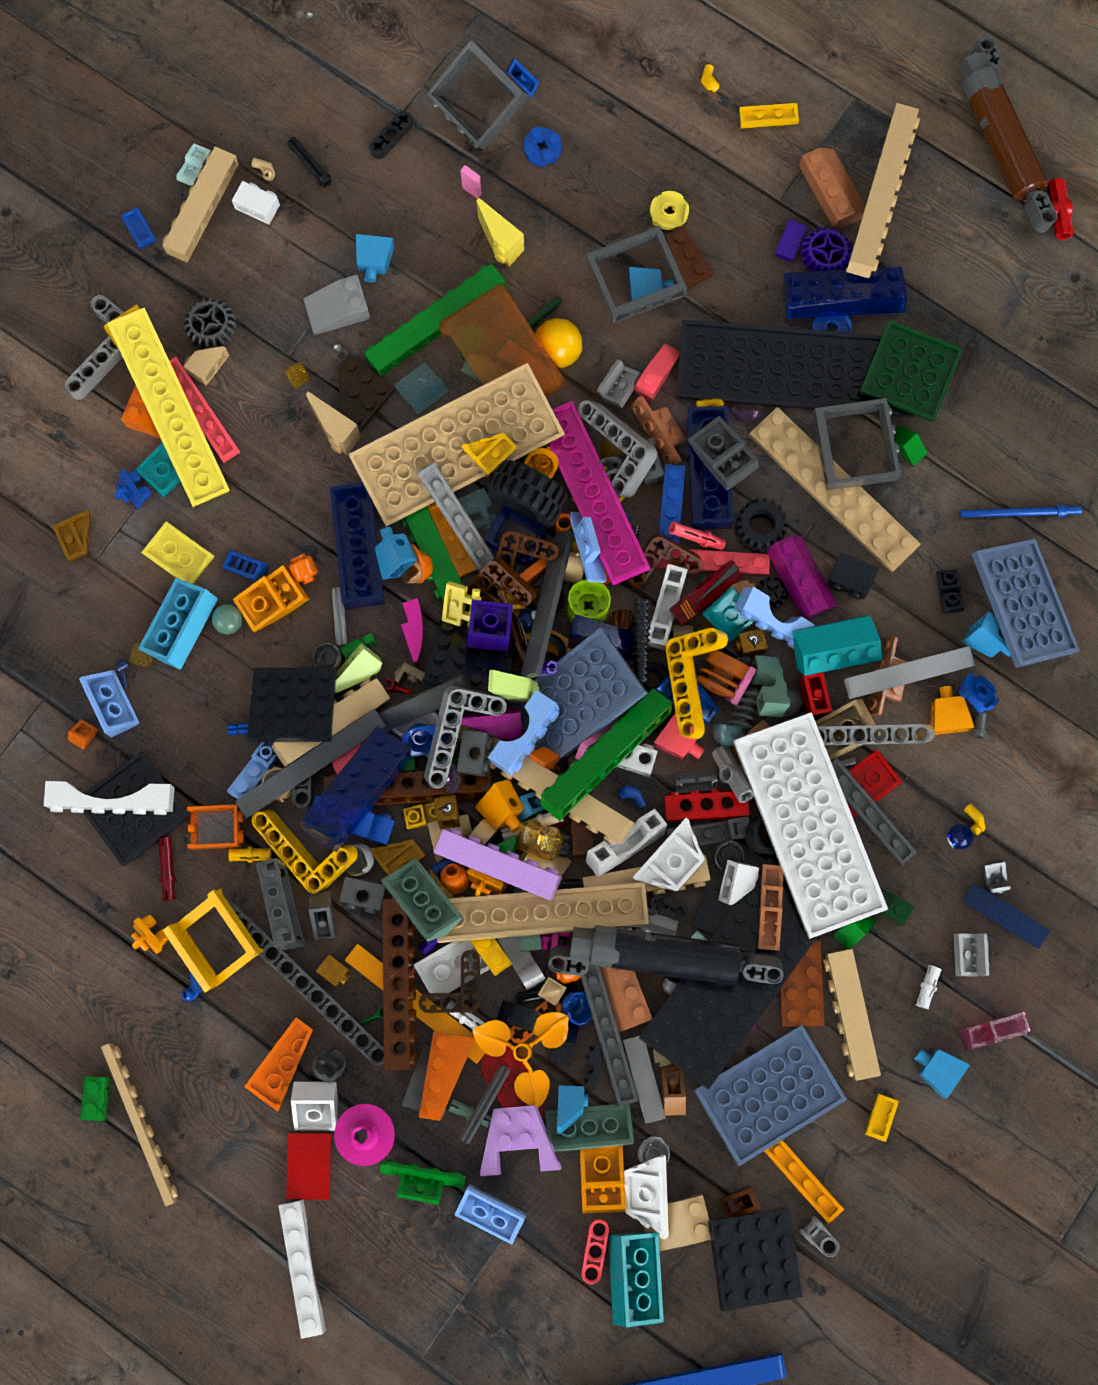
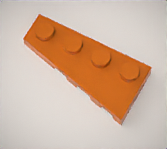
(444, 1066)
(277, 1069)

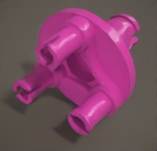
(379, 1134)

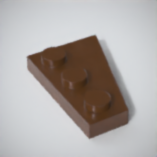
(688, 258)

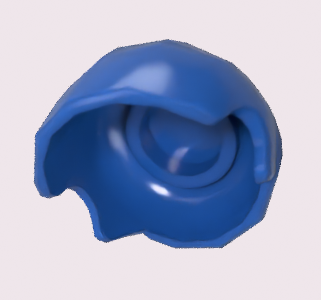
(576, 1007)

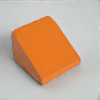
(81, 734)
(544, 757)

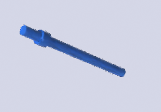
(1059, 511)

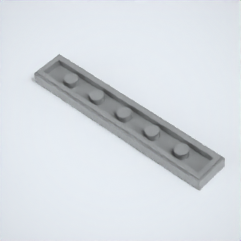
(455, 515)

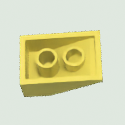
(502, 236)

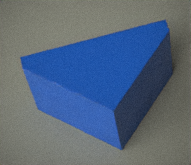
(522, 77)

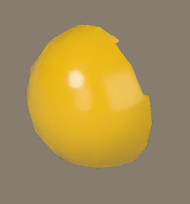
(561, 341)

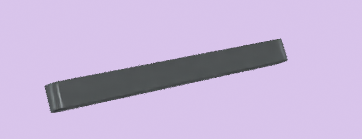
(313, 986)

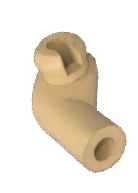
(266, 168)

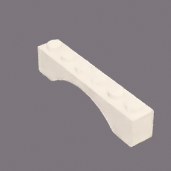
(153, 797)
(301, 1271)

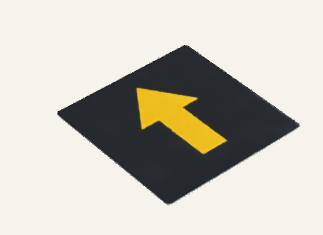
(520, 629)

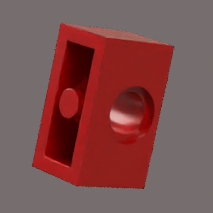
(815, 694)

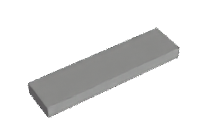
(644, 1080)

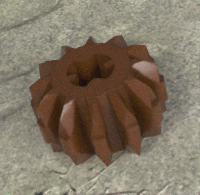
(622, 619)

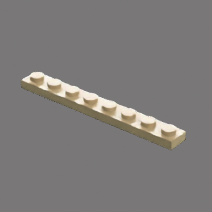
(143, 1131)

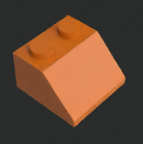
(137, 416)

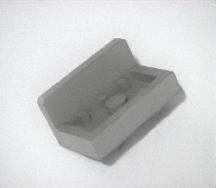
(618, 384)
(971, 955)

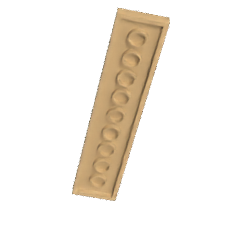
(849, 506)
(533, 915)

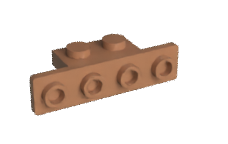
(662, 428)
(876, 700)

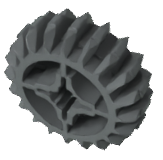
(197, 316)

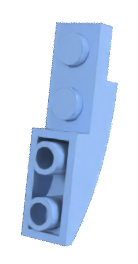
(251, 776)

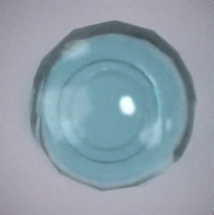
(726, 734)

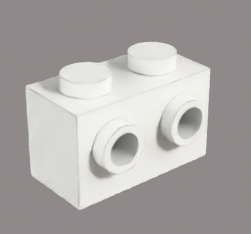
(256, 202)

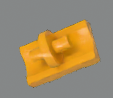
(484, 884)
(143, 927)

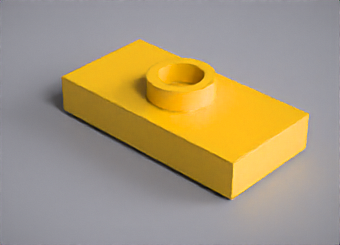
(881, 1117)

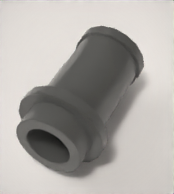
(979, 725)

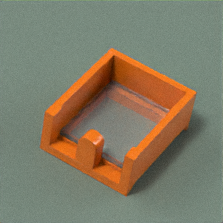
(215, 827)

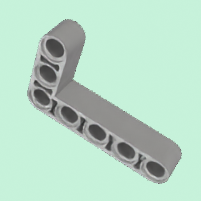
(93, 362)
(608, 425)
(453, 726)
(522, 961)

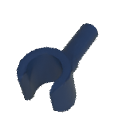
(121, 666)

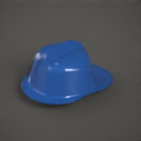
(420, 738)

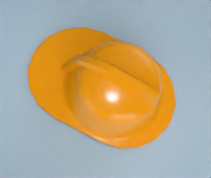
(543, 460)

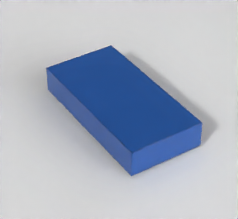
(138, 228)

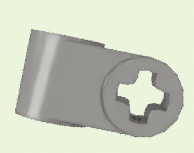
(819, 1236)

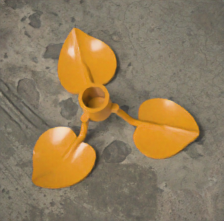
(550, 1029)

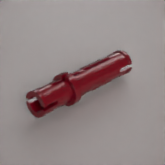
(166, 865)

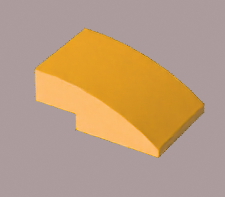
(270, 599)
(602, 1180)

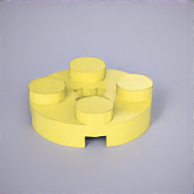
(673, 220)

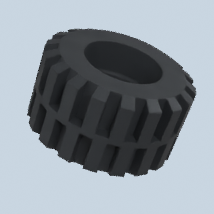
(765, 510)

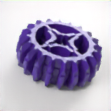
(841, 249)

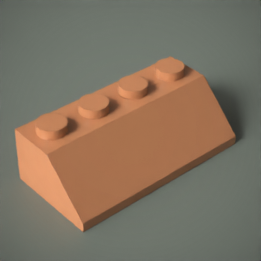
(832, 187)
(625, 998)

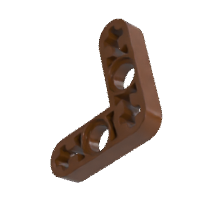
(519, 546)
(664, 552)
(495, 577)

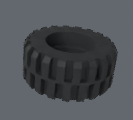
(527, 492)

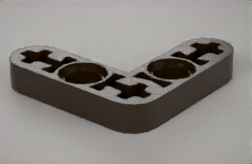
(460, 998)

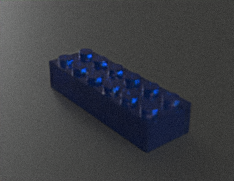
(843, 293)
(709, 501)
(356, 545)
(356, 788)

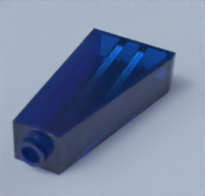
(583, 627)

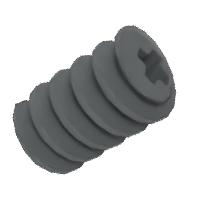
(745, 710)

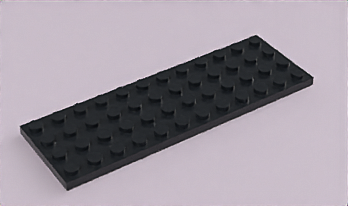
(774, 365)
(709, 1020)

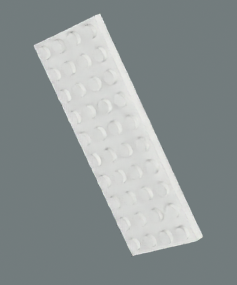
(810, 825)

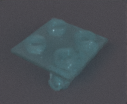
(421, 388)

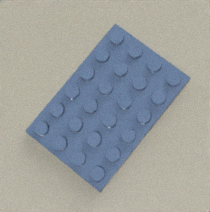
(1025, 602)
(590, 690)
(770, 1095)

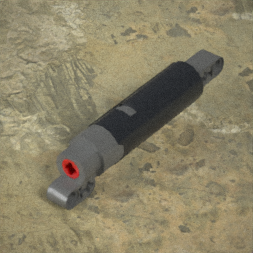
(661, 956)

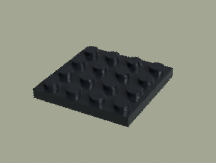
(452, 657)
(292, 704)
(132, 833)
(755, 1259)

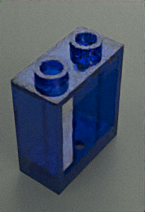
(500, 522)

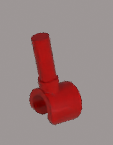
(394, 687)

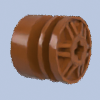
(722, 673)

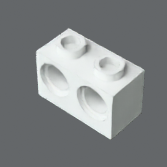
(634, 765)

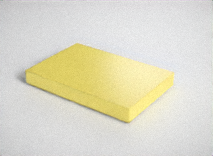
(177, 554)

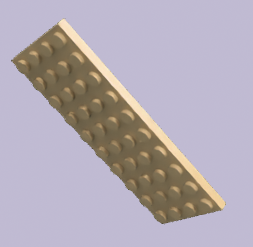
(505, 405)

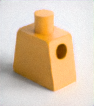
(950, 713)
(501, 806)

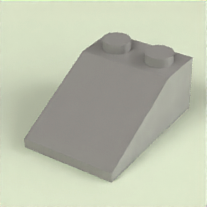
(337, 305)

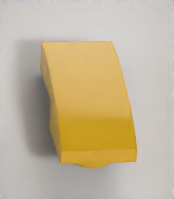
(420, 815)

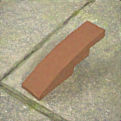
(770, 907)

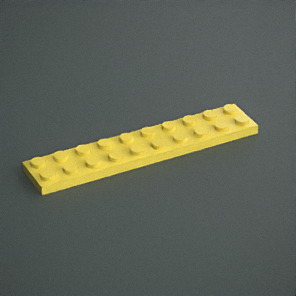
(168, 407)

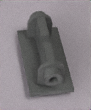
(695, 781)

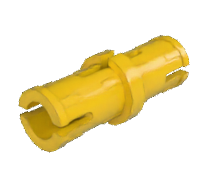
(250, 854)

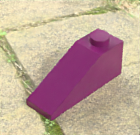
(502, 726)

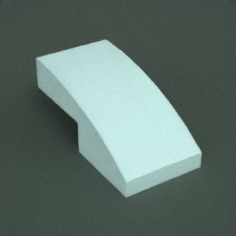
(194, 161)

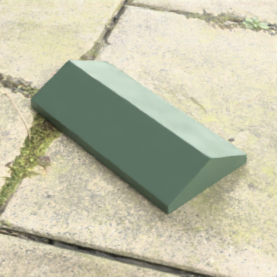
(422, 900)
(594, 1129)

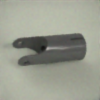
(613, 463)

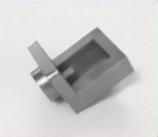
(996, 876)

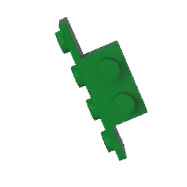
(421, 1183)

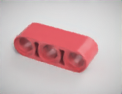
(591, 1261)

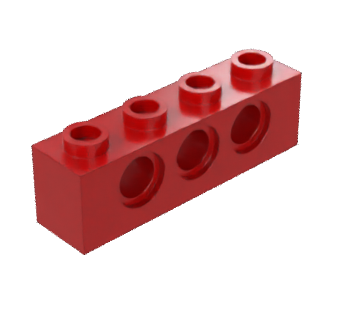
(675, 814)

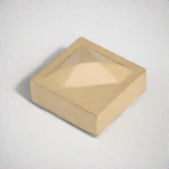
(552, 991)

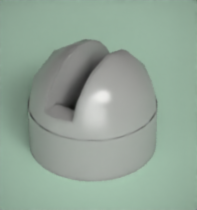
(669, 985)

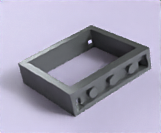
(450, 75)
(644, 303)
(888, 432)
(280, 905)

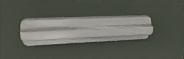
(339, 617)

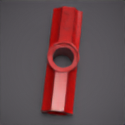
(1063, 207)

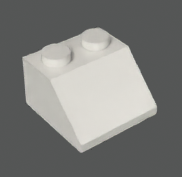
(314, 1106)

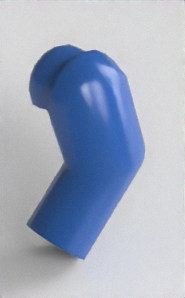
(632, 793)
(192, 991)

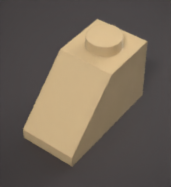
(205, 363)

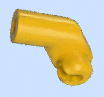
(708, 80)
(979, 824)

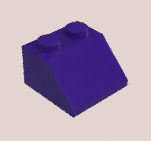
(489, 625)

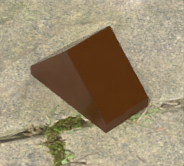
(740, 1202)

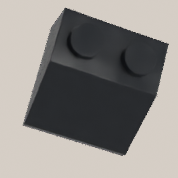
(852, 576)

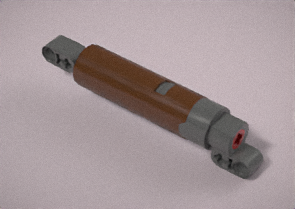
(1005, 133)

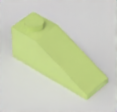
(357, 668)
(511, 687)

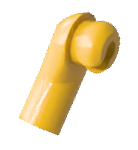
(709, 402)

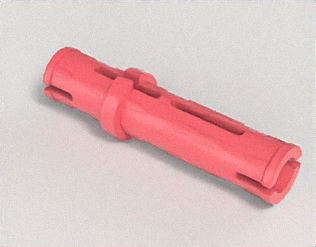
(712, 541)

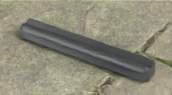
(484, 1104)

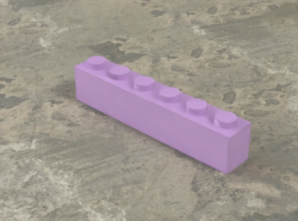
(498, 864)

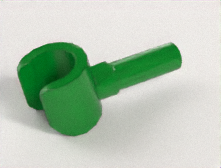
(374, 1017)

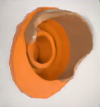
(420, 570)

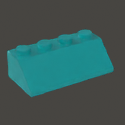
(836, 645)
(635, 1279)

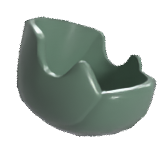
(227, 619)

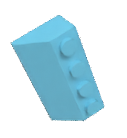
(178, 623)

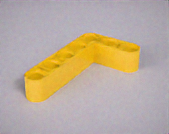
(688, 676)
(300, 853)

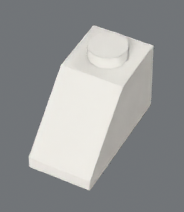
(737, 881)

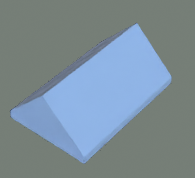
(109, 702)
(490, 1214)

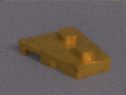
(74, 535)
(397, 855)

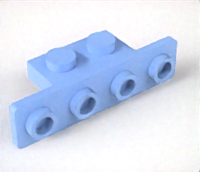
(588, 547)

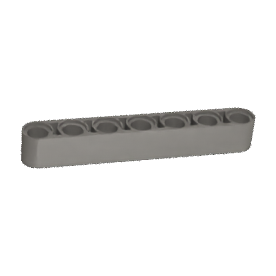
(909, 672)
(871, 734)

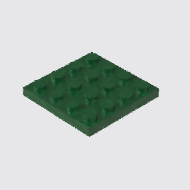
(911, 370)

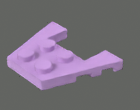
(517, 1130)

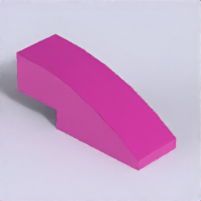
(414, 629)

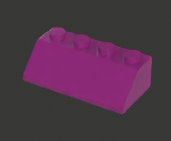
(801, 577)

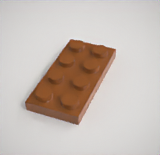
(803, 992)

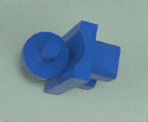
(128, 491)

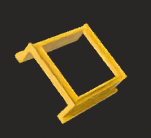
(192, 954)

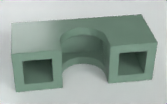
(773, 695)

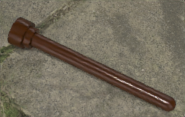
(514, 631)

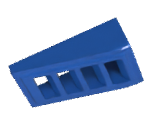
(256, 572)

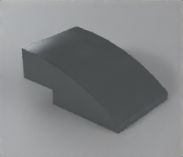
(723, 453)
(415, 1089)

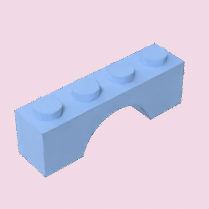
(755, 606)
(510, 754)

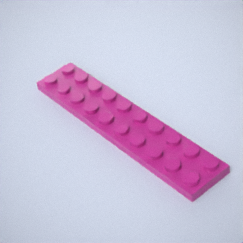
(596, 497)

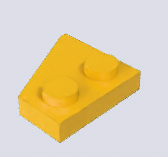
(490, 452)

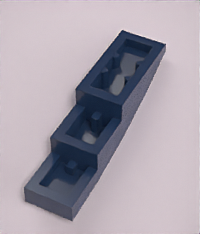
(1006, 916)

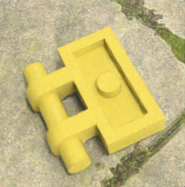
(455, 603)

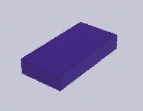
(791, 240)

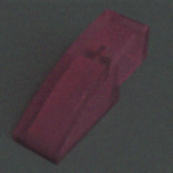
(994, 1031)

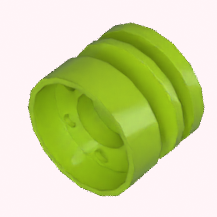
(589, 595)

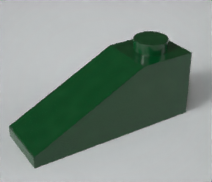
(898, 909)

